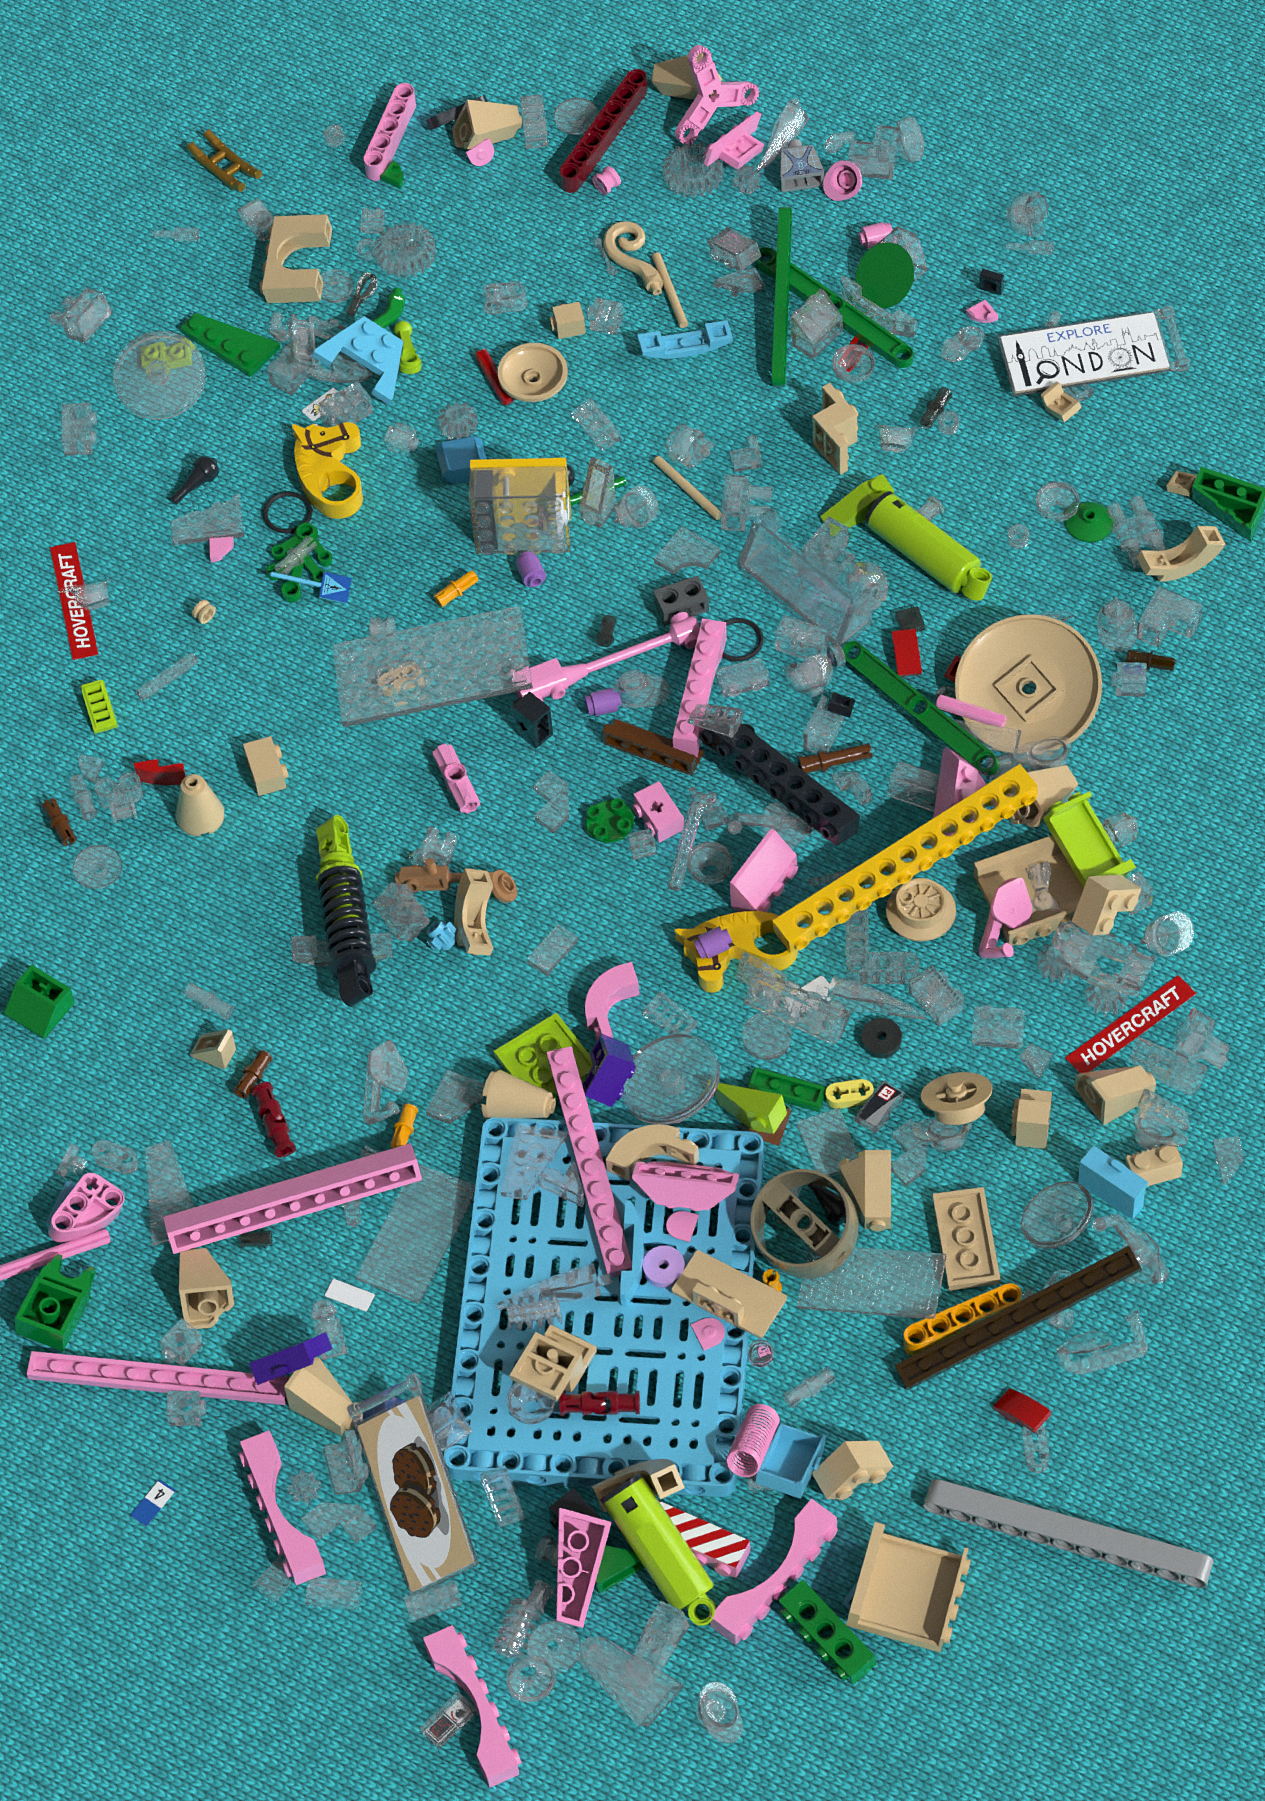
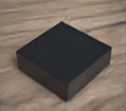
(991, 282)
(841, 704)

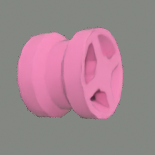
(606, 180)

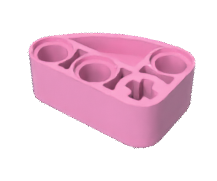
(94, 1211)

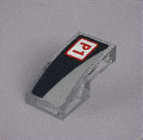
(879, 1106)

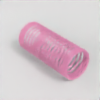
(742, 1437)

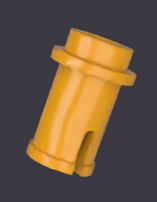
(772, 1280)

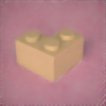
(1102, 900)
(1031, 1118)
(851, 1465)

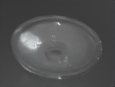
(1057, 1215)

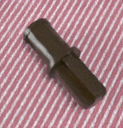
(1152, 661)

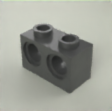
(681, 601)

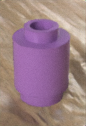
(530, 569)
(602, 702)
(713, 942)

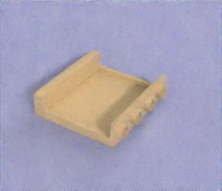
(1012, 864)
(907, 1591)

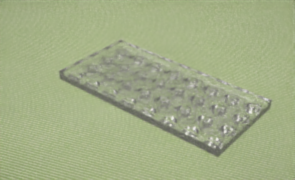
(432, 666)

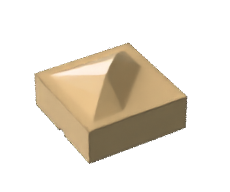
(1181, 483)

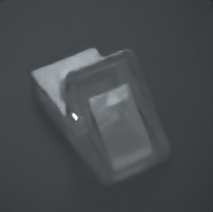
(565, 1186)

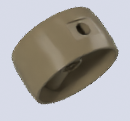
(779, 1198)

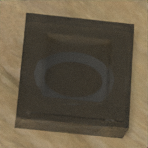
(910, 619)

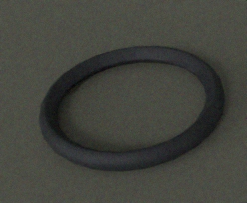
(280, 495)
(760, 642)

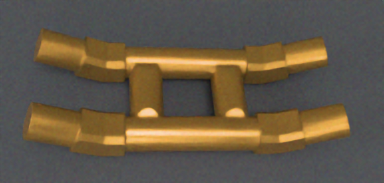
(222, 152)

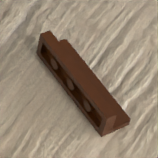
(649, 746)

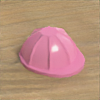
(842, 181)

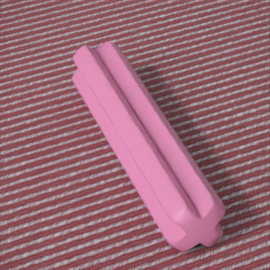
(970, 711)

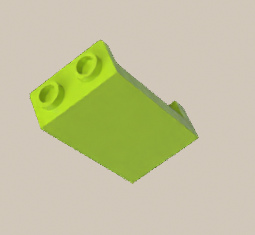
(1084, 839)

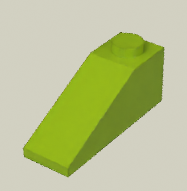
(855, 505)
(754, 1108)

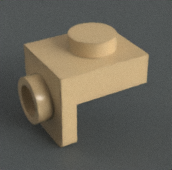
(1059, 403)

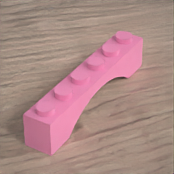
(703, 667)
(300, 1551)
(741, 1611)
(450, 1659)

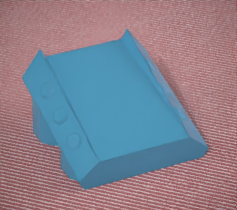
(455, 458)

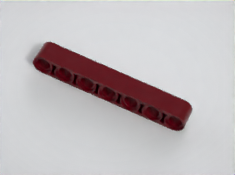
(603, 131)

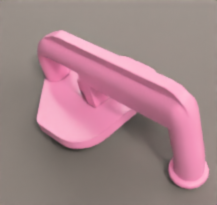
(1011, 907)

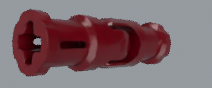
(273, 1119)
(596, 1403)

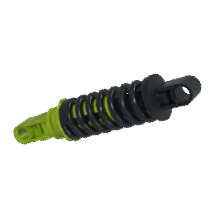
(344, 913)

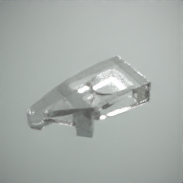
(743, 282)
(853, 780)
(713, 810)

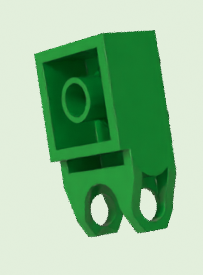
(54, 1305)

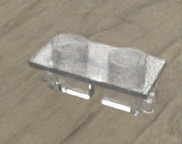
(432, 1600)

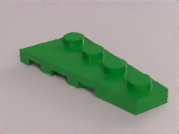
(233, 345)

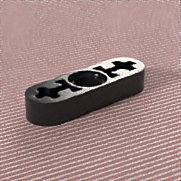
(449, 115)

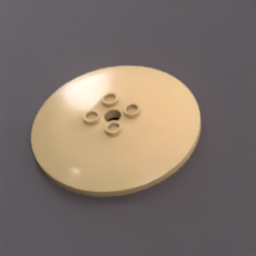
(1039, 653)

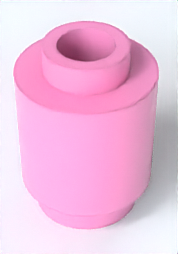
(873, 233)

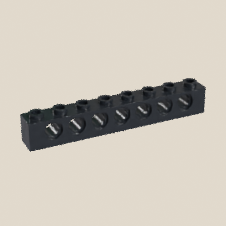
(785, 782)

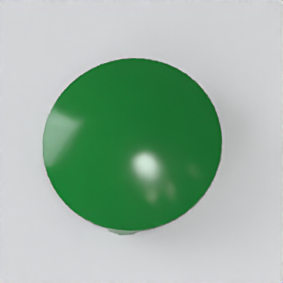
(609, 820)

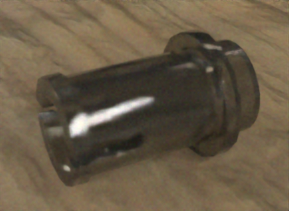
(605, 635)
(256, 1239)

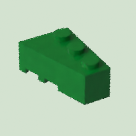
(1230, 500)

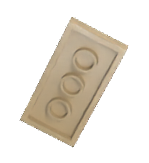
(966, 1238)

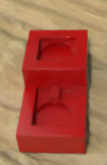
(906, 652)
(165, 775)
(1023, 1409)

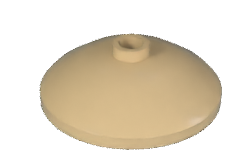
(532, 363)

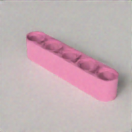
(389, 131)

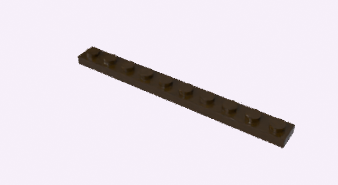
(1018, 1317)

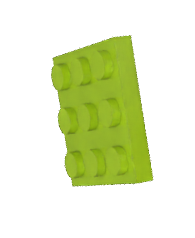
(527, 1053)

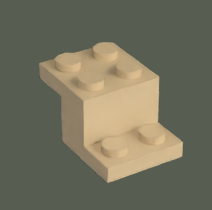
(835, 428)
(553, 1362)

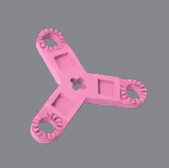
(707, 82)

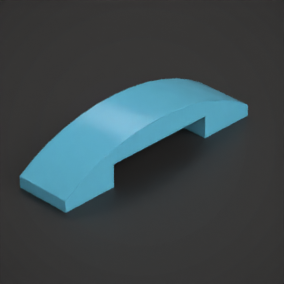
(685, 344)
(631, 1279)

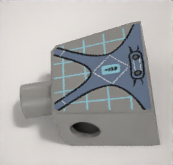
(800, 167)

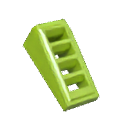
(94, 692)

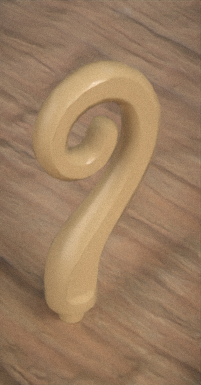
(649, 275)

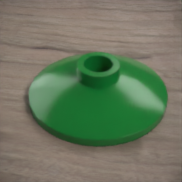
(1090, 529)

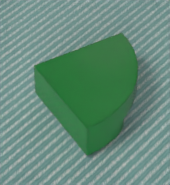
(393, 175)

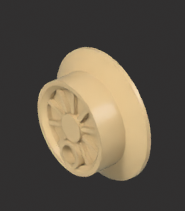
(921, 910)
(957, 1097)

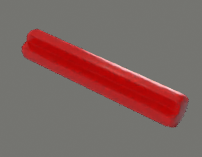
(491, 373)

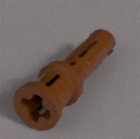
(823, 760)

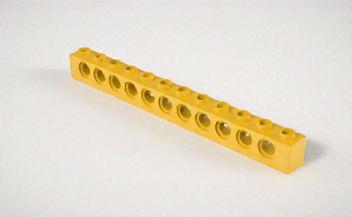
(911, 846)

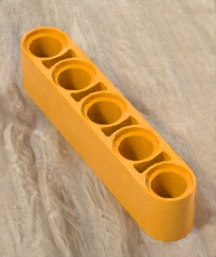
(948, 1318)

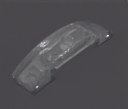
(897, 324)
(313, 952)

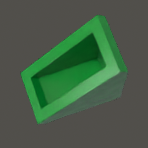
(615, 1567)

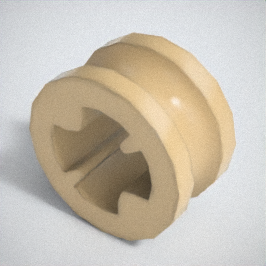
(203, 611)

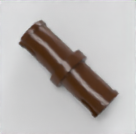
(59, 822)
(252, 1074)

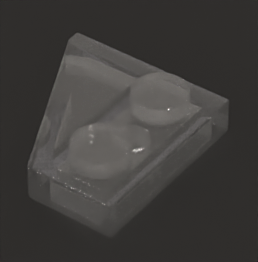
(455, 1097)

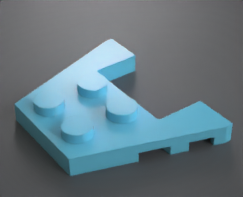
(370, 347)

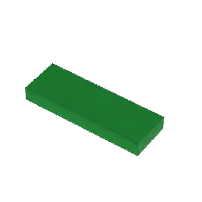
(793, 1090)

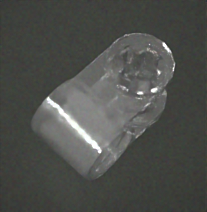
(256, 218)
(505, 296)

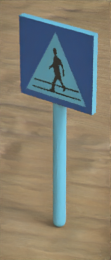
(332, 588)

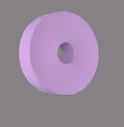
(663, 1255)

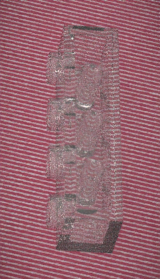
(797, 1006)

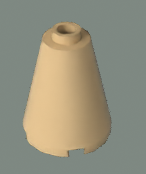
(198, 807)
(515, 1098)

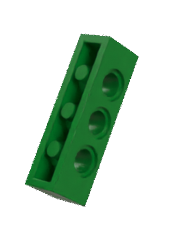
(802, 1599)

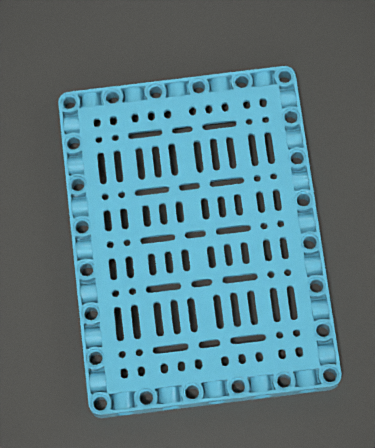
(477, 1341)

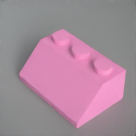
(763, 874)

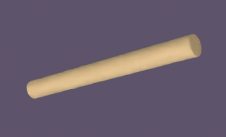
(670, 291)
(687, 487)

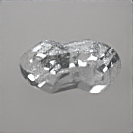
(962, 343)

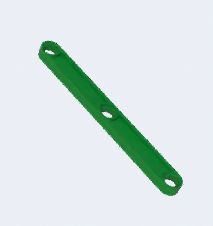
(782, 286)
(853, 320)
(931, 718)

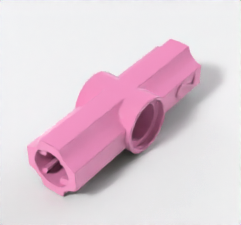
(460, 788)

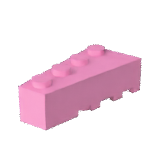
(578, 1561)

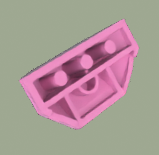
(956, 782)
(684, 1184)

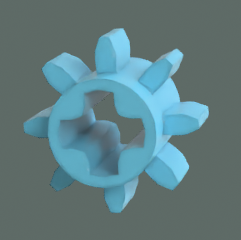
(441, 935)

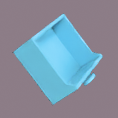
(1112, 1182)
(791, 1460)

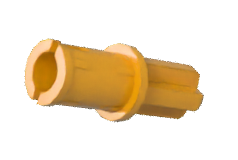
(455, 588)
(404, 1126)

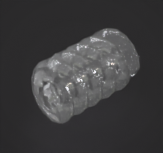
(533, 1311)
(515, 1628)

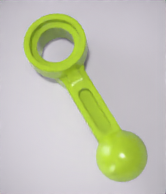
(403, 331)

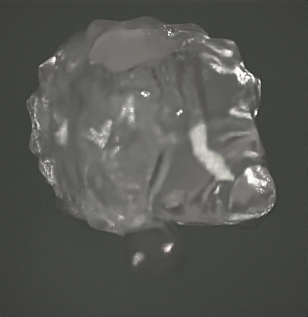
(688, 446)

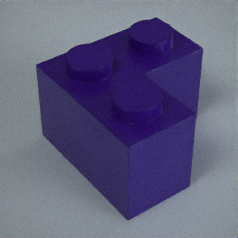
(610, 1070)

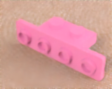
(736, 146)

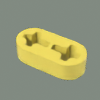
(848, 1093)

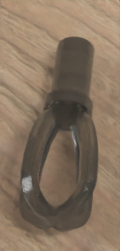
(359, 299)

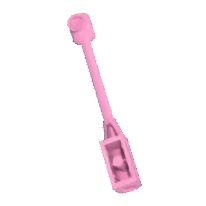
(553, 679)

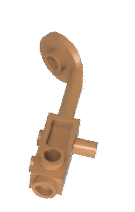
(439, 878)

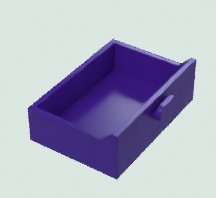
(289, 1358)

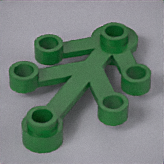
(291, 586)

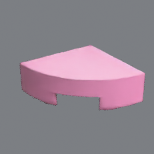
(982, 313)
(220, 547)

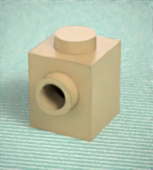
(568, 320)

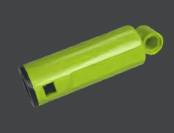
(928, 546)
(660, 1547)

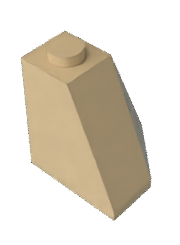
(675, 78)
(483, 121)
(1053, 786)
(1113, 1090)
(869, 1187)
(203, 1288)
(319, 1397)

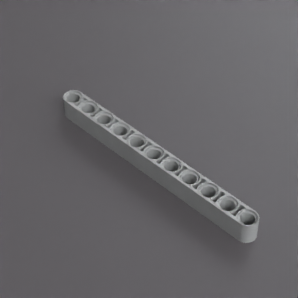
(1068, 1533)

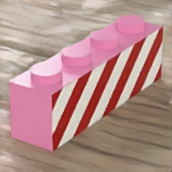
(710, 1543)

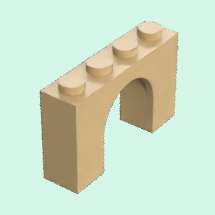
(287, 236)

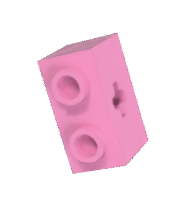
(658, 811)

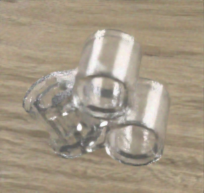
(120, 799)

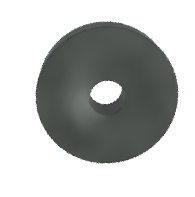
(881, 1048)

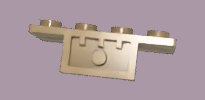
(729, 1294)

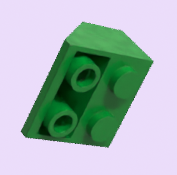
(38, 1002)

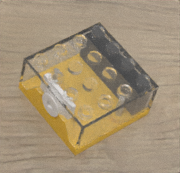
(520, 505)

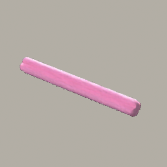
(44, 1257)

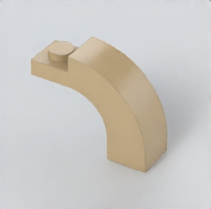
(1185, 558)
(470, 912)
(649, 1142)
(659, 1475)

